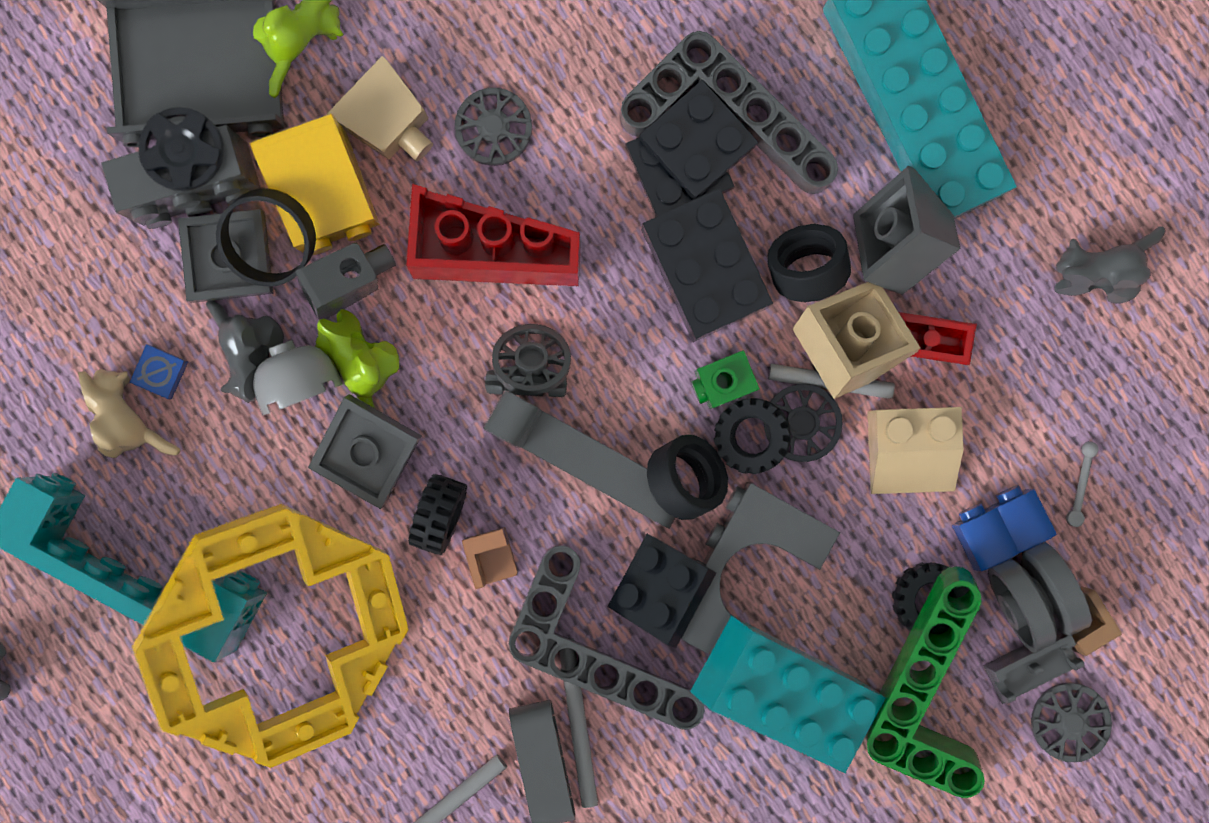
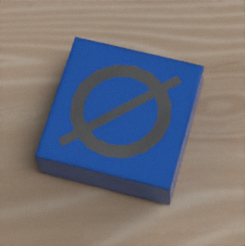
(158, 372)

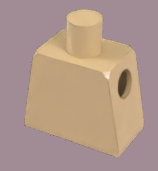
(383, 113)

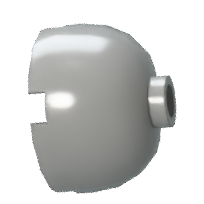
(292, 375)

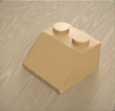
(854, 337)
(915, 449)

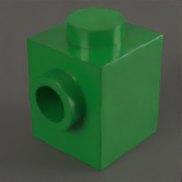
(724, 380)

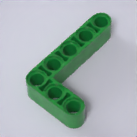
(921, 687)

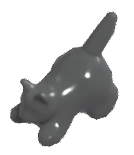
(1115, 271)
(244, 346)

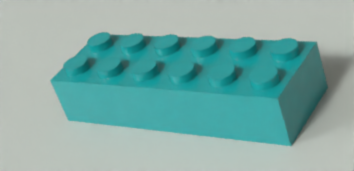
(921, 99)

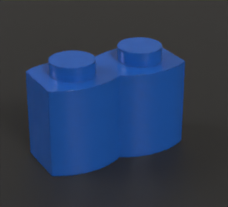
(1004, 528)

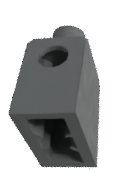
(330, 290)

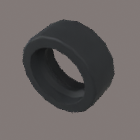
(811, 284)
(668, 488)

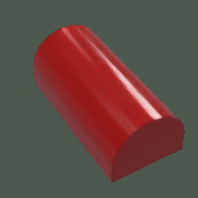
(941, 338)

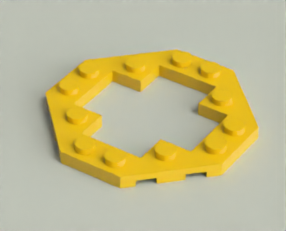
(192, 604)

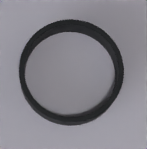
(237, 264)

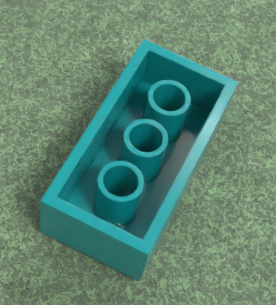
(787, 695)

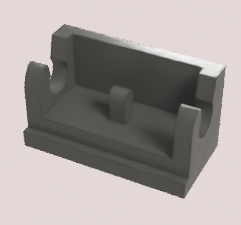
(1025, 670)

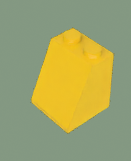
(323, 175)

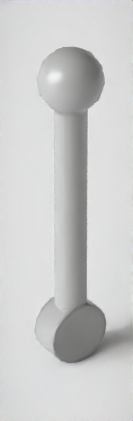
(1075, 517)

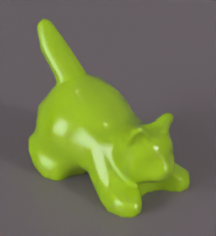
(288, 31)
(360, 363)

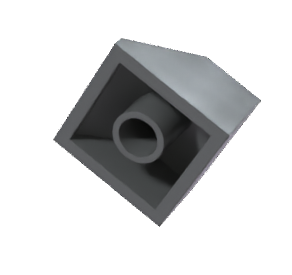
(904, 233)

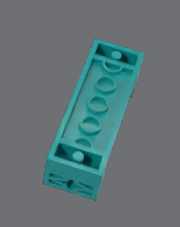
(33, 528)

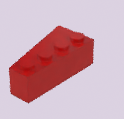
(484, 244)

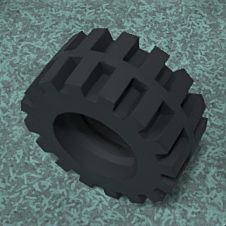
(726, 435)
(437, 514)
(908, 587)

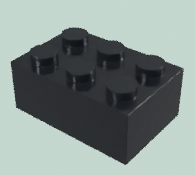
(706, 265)

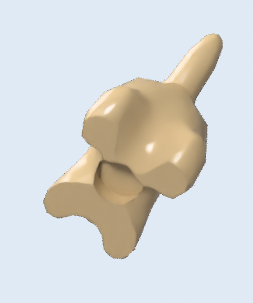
(115, 424)

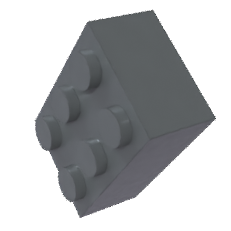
(153, 205)

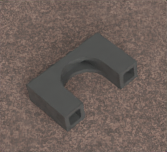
(753, 520)

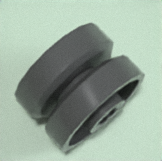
(1040, 597)

